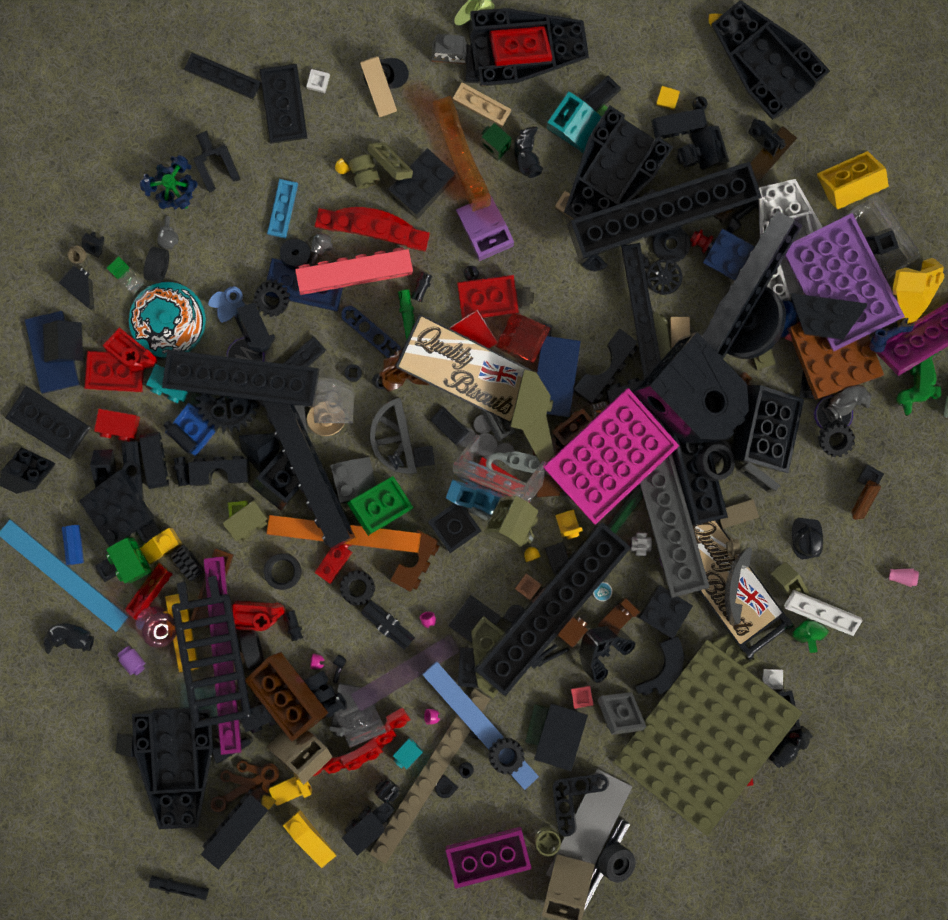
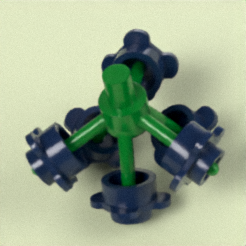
(165, 177)

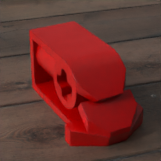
(123, 347)
(247, 614)

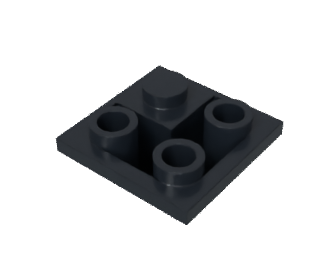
(25, 471)

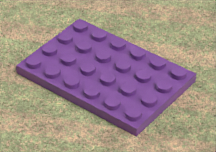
(841, 266)

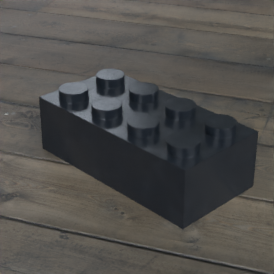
(234, 831)

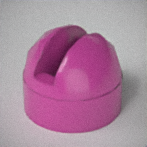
(428, 619)
(315, 661)
(431, 716)

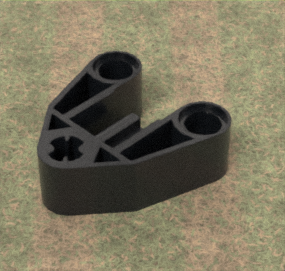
(597, 644)

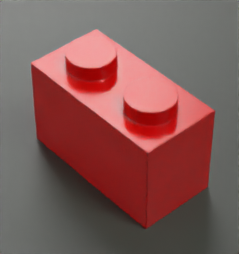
(117, 424)

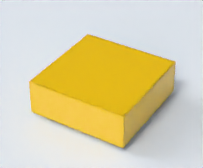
(667, 98)

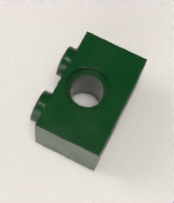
(495, 141)

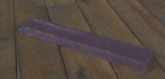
(404, 673)

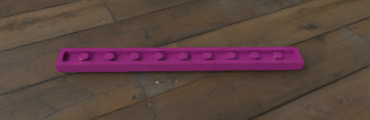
(229, 731)

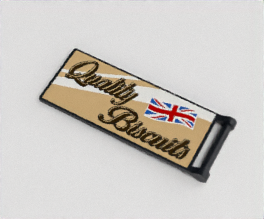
(461, 368)
(758, 606)

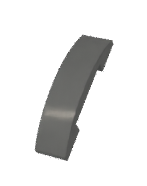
(733, 609)

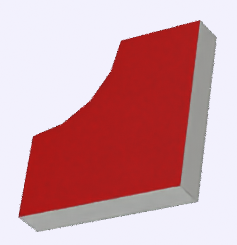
(475, 329)

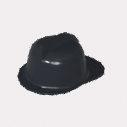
(395, 72)
(807, 538)

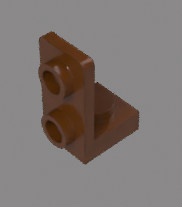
(619, 615)

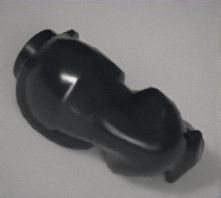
(527, 160)
(69, 634)
(789, 747)

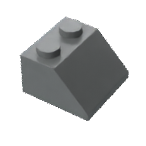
(353, 478)

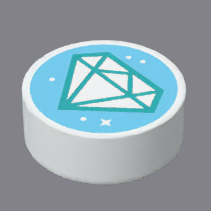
(603, 592)

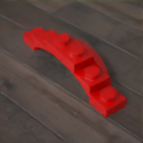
(373, 224)
(371, 749)

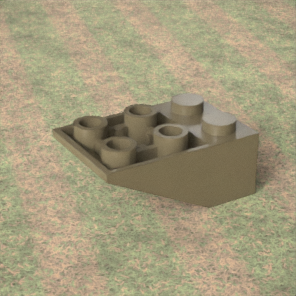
(302, 756)
(568, 889)

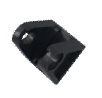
(209, 149)

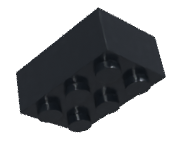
(427, 183)

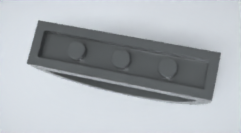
(404, 437)

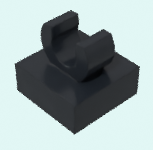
(92, 244)

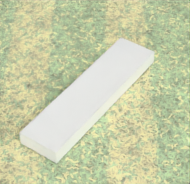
(823, 612)

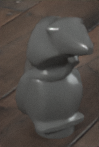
(846, 400)

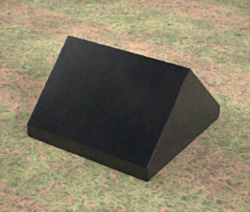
(63, 341)

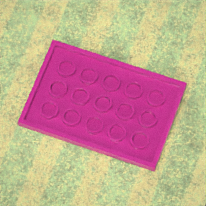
(611, 456)

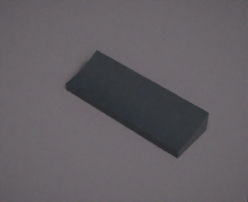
(701, 496)

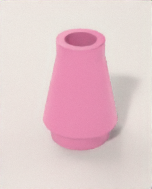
(904, 576)

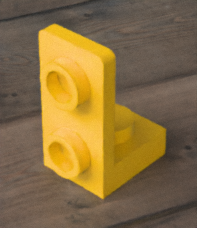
(568, 524)
(289, 790)

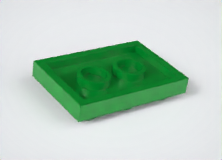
(380, 505)

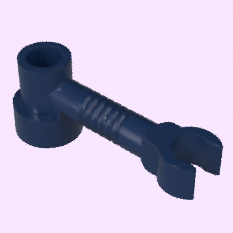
(879, 342)

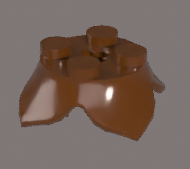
(394, 378)

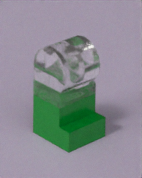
(125, 275)

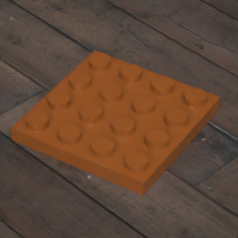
(837, 370)

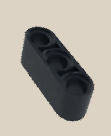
(679, 123)
(153, 460)

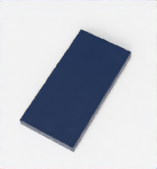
(325, 299)
(558, 372)
(51, 375)

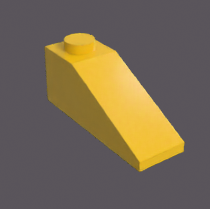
(309, 839)

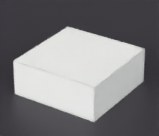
(318, 81)

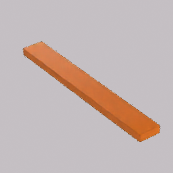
(380, 539)

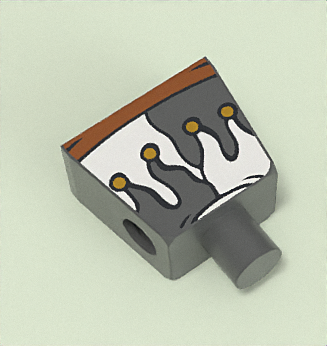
(449, 49)

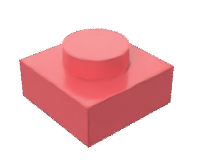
(582, 697)

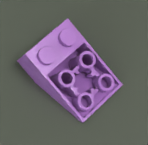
(485, 230)

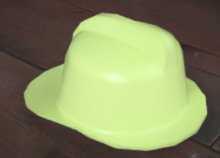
(463, 15)

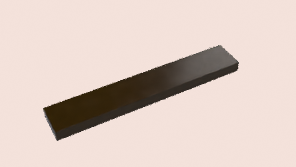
(764, 162)

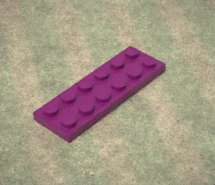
(924, 341)

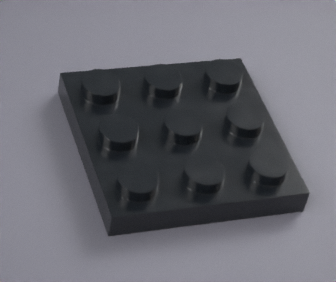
(116, 508)

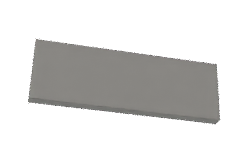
(594, 821)

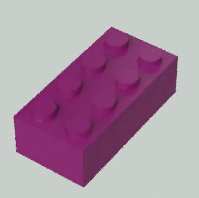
(488, 857)

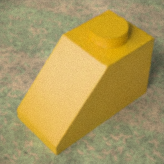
(161, 545)

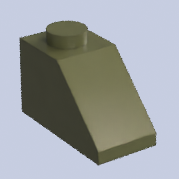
(789, 580)

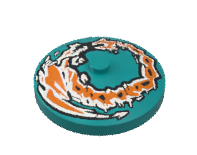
(167, 318)

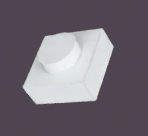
(773, 678)

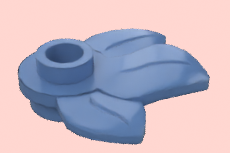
(225, 305)

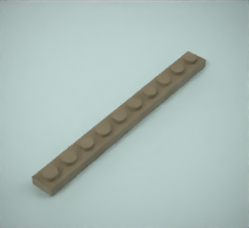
(425, 783)

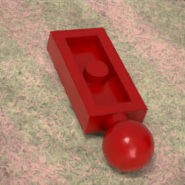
(333, 562)

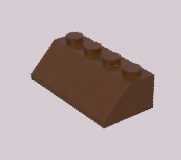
(286, 696)

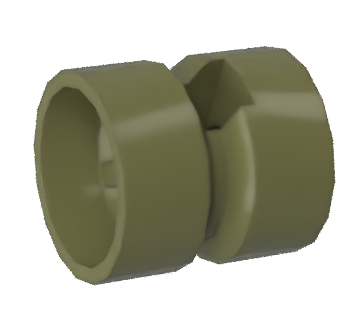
(364, 171)
(547, 841)

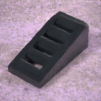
(217, 750)

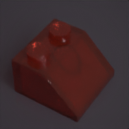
(522, 337)

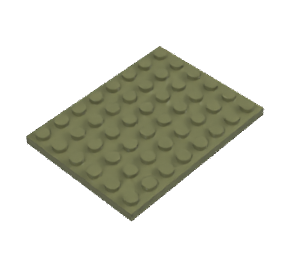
(708, 737)

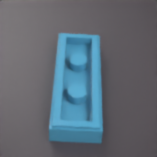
(282, 208)

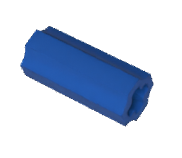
(73, 545)

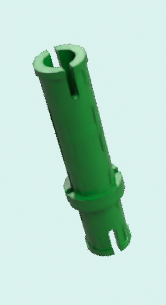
(407, 311)

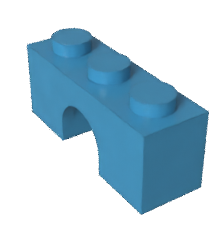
(471, 496)

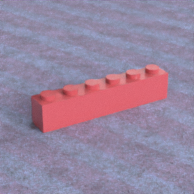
(354, 271)

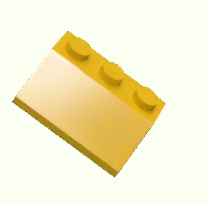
(853, 179)

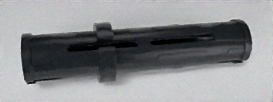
(185, 889)

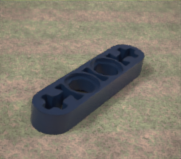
(373, 331)

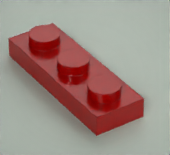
(148, 590)

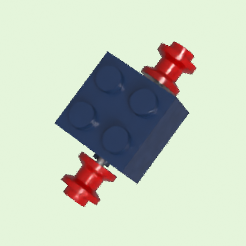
(726, 254)

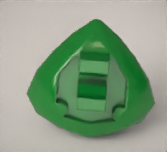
(809, 632)

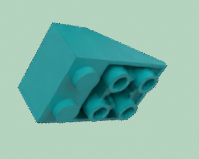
(573, 121)

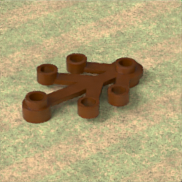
(246, 783)

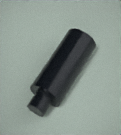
(180, 437)

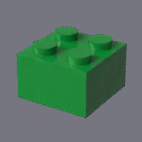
(128, 560)

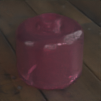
(155, 626)

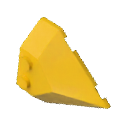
(917, 288)

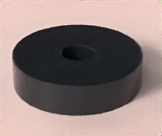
(292, 246)

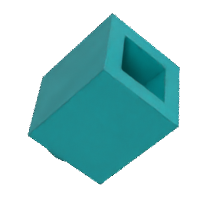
(407, 753)

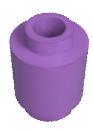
(131, 661)

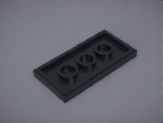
(283, 103)
(48, 422)

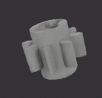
(641, 544)

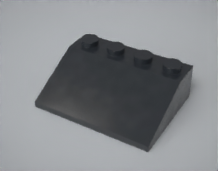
(768, 429)

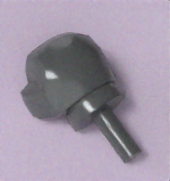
(167, 237)
(320, 244)

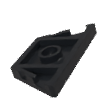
(826, 316)

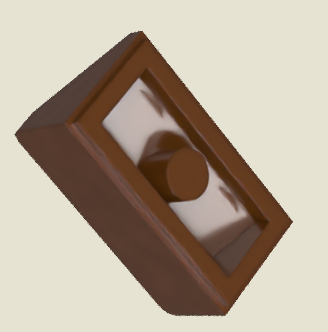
(865, 500)

